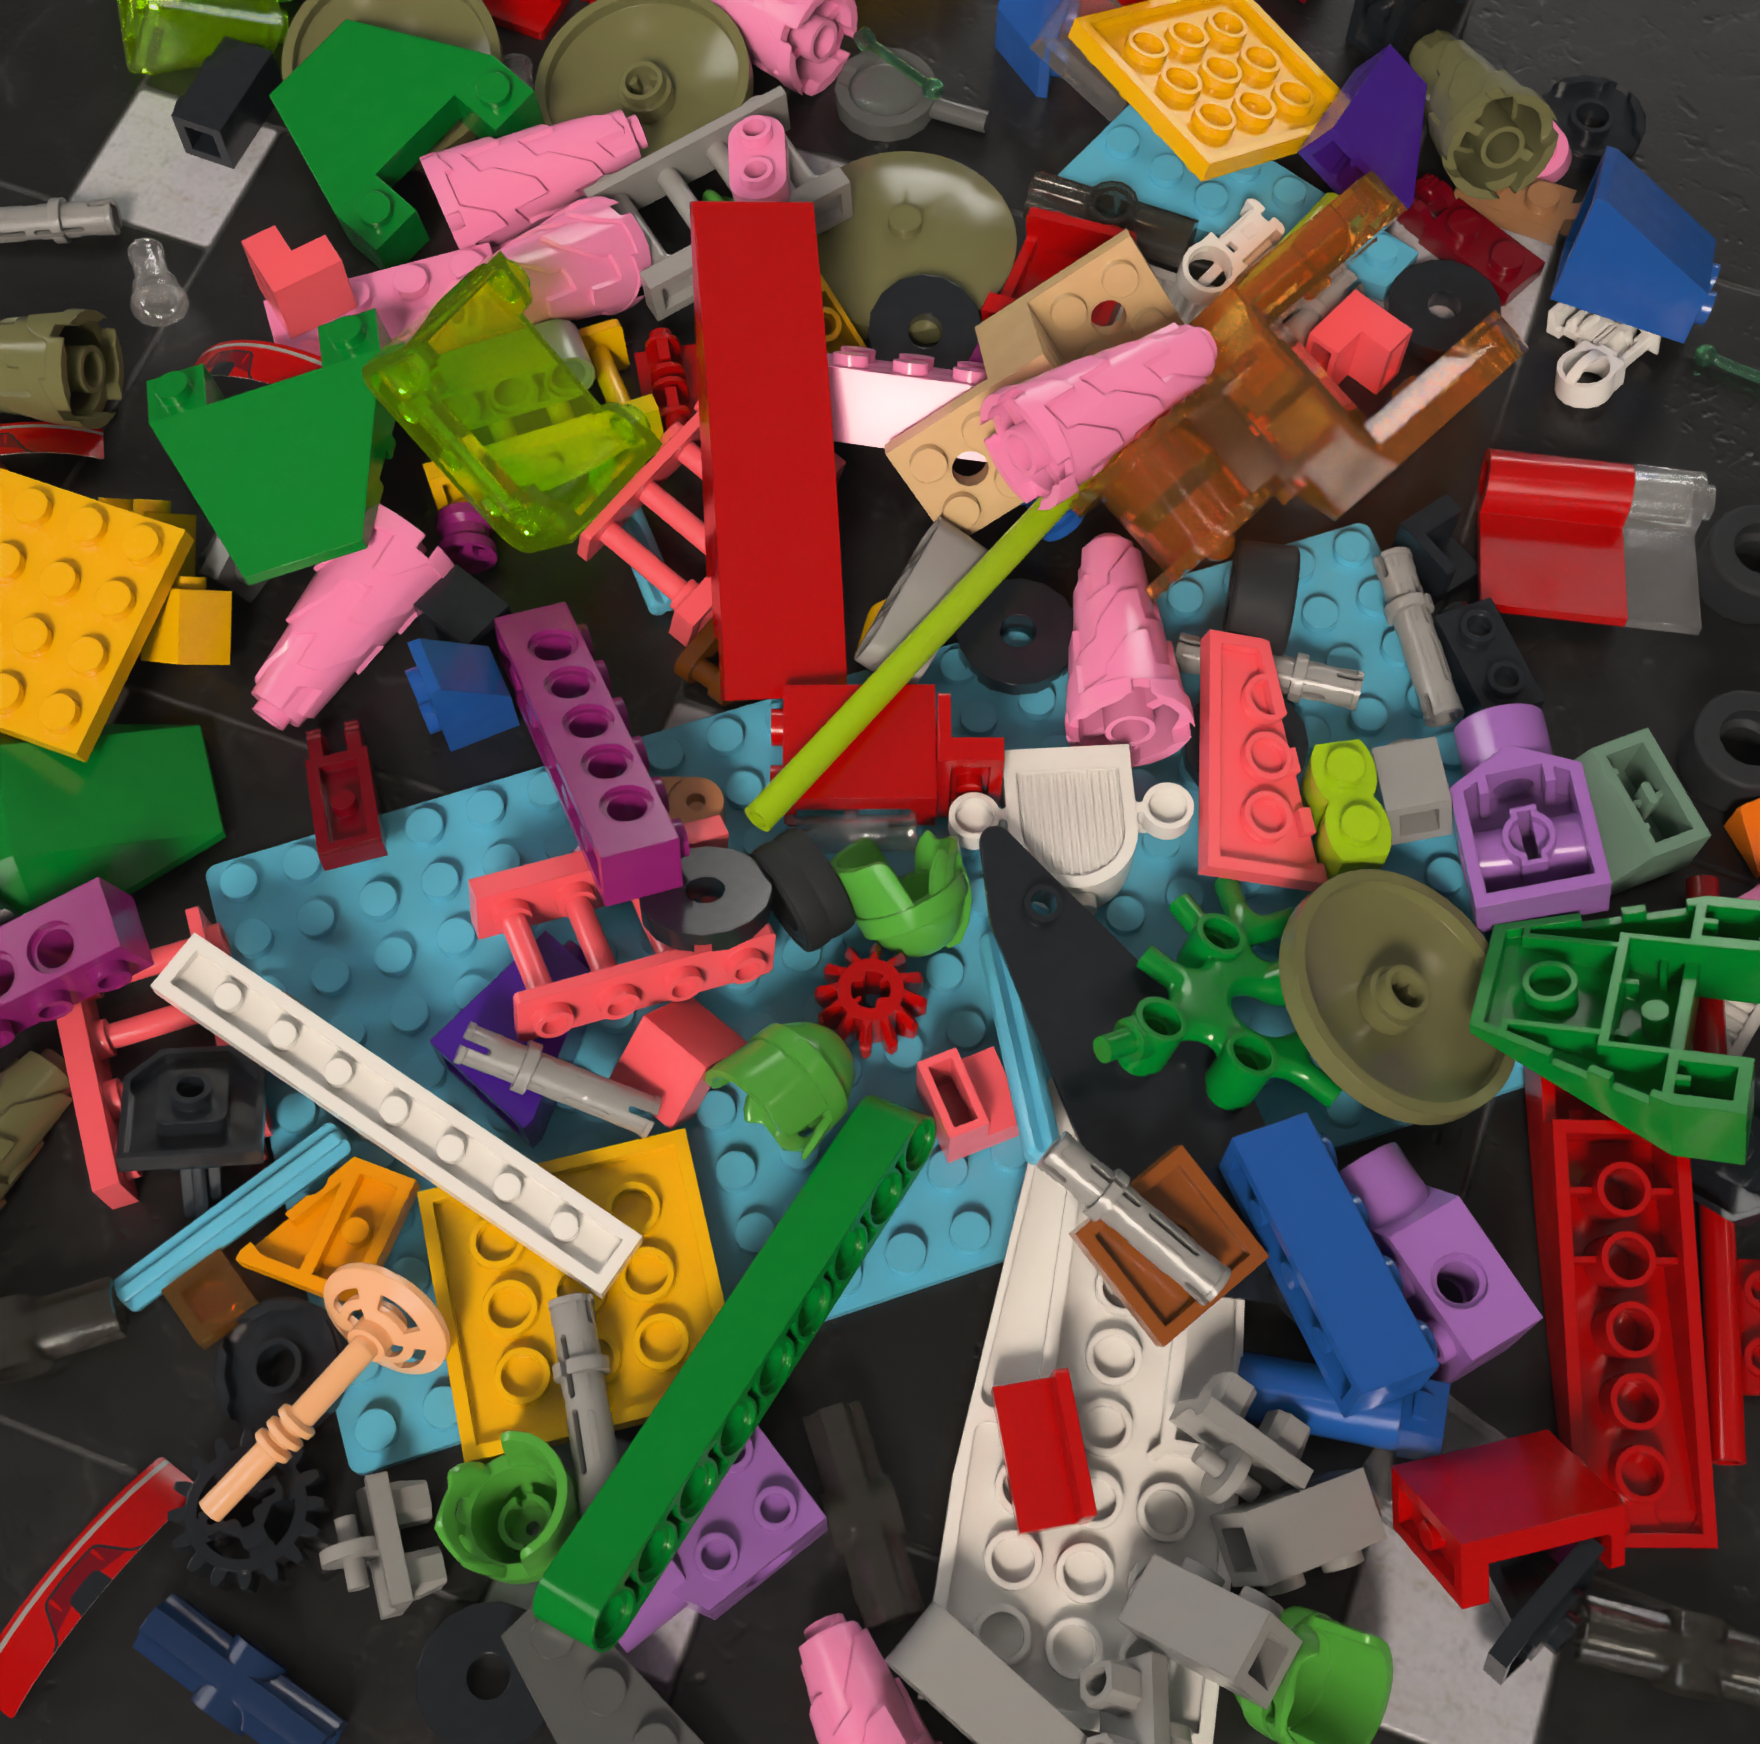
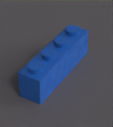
(1329, 1265)

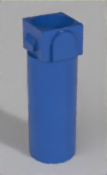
(1406, 1425)

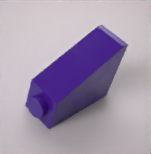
(1372, 127)
(493, 1010)

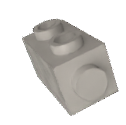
(1299, 1530)
(1211, 1629)

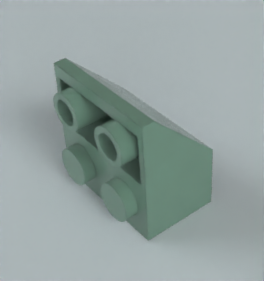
(1641, 810)

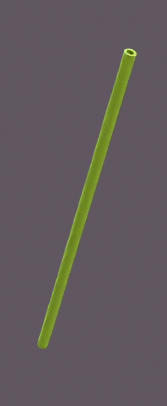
(917, 649)

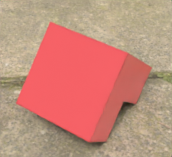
(300, 284)
(1360, 342)
(672, 1055)
(967, 1101)

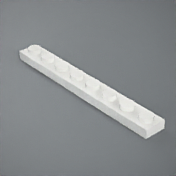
(398, 1115)

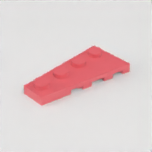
(1247, 772)

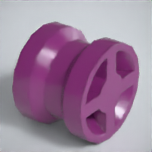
(466, 537)

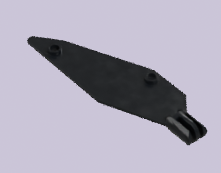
(1075, 988)

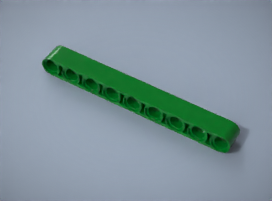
(732, 1376)

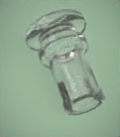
(156, 292)

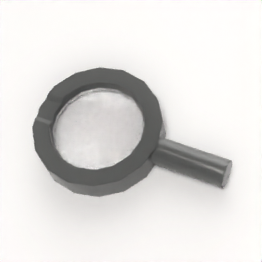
(889, 106)

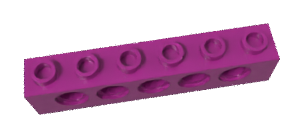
(590, 756)
(107, 949)

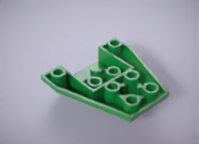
(120, 817)

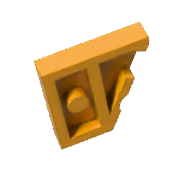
(343, 1223)

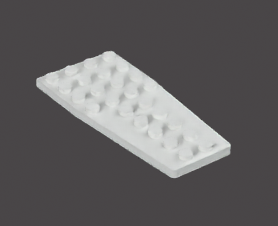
(1056, 1594)

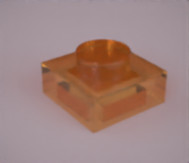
(210, 1298)

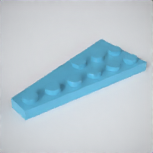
(1138, 157)

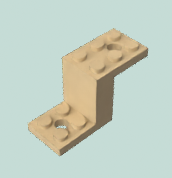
(1017, 344)

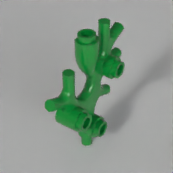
(1201, 984)

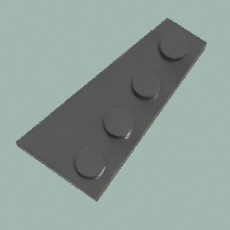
(589, 1693)

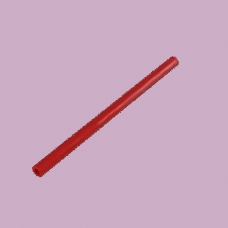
(1719, 1265)

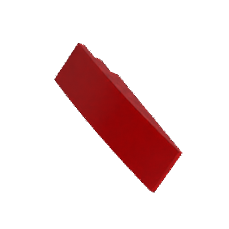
(767, 448)
(1623, 1314)

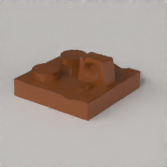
(1195, 1205)

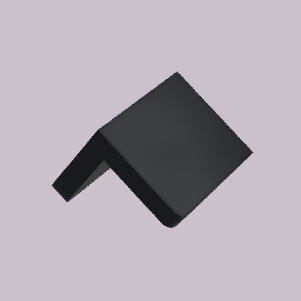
(1438, 558)
(459, 609)

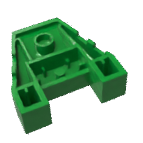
(376, 105)
(286, 465)
(1615, 1014)

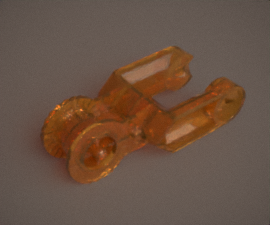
(1271, 412)

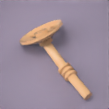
(368, 1341)

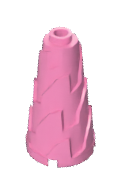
(795, 38)
(518, 181)
(581, 262)
(1081, 414)
(346, 620)
(1119, 663)
(854, 1690)

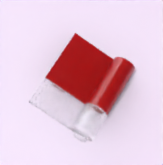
(1591, 540)

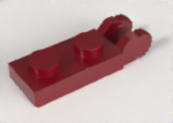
(1469, 238)
(344, 799)

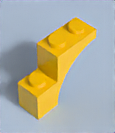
(193, 619)

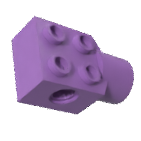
(1524, 822)
(1444, 1261)
(740, 1539)

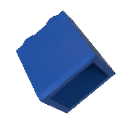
(1636, 255)

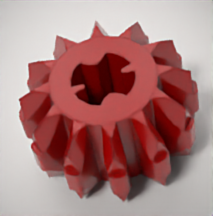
(893, 1011)

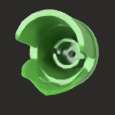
(911, 911)
(793, 1081)
(504, 1505)
(1332, 1688)

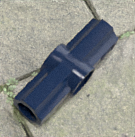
(234, 1678)

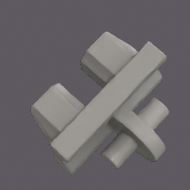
(1235, 1452)
(396, 1575)
(1132, 1701)

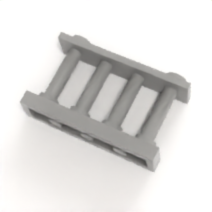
(669, 170)

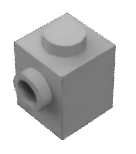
(1413, 789)

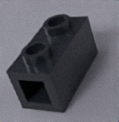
(227, 102)
(1484, 657)

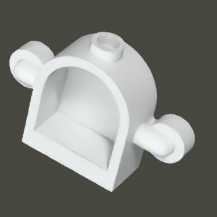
(1075, 815)

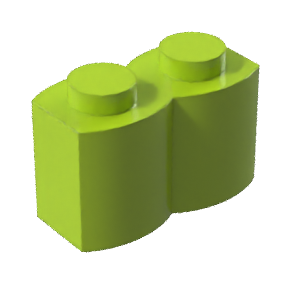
(1346, 815)

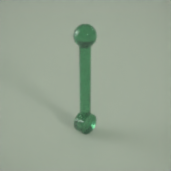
(866, 40)
(1707, 355)

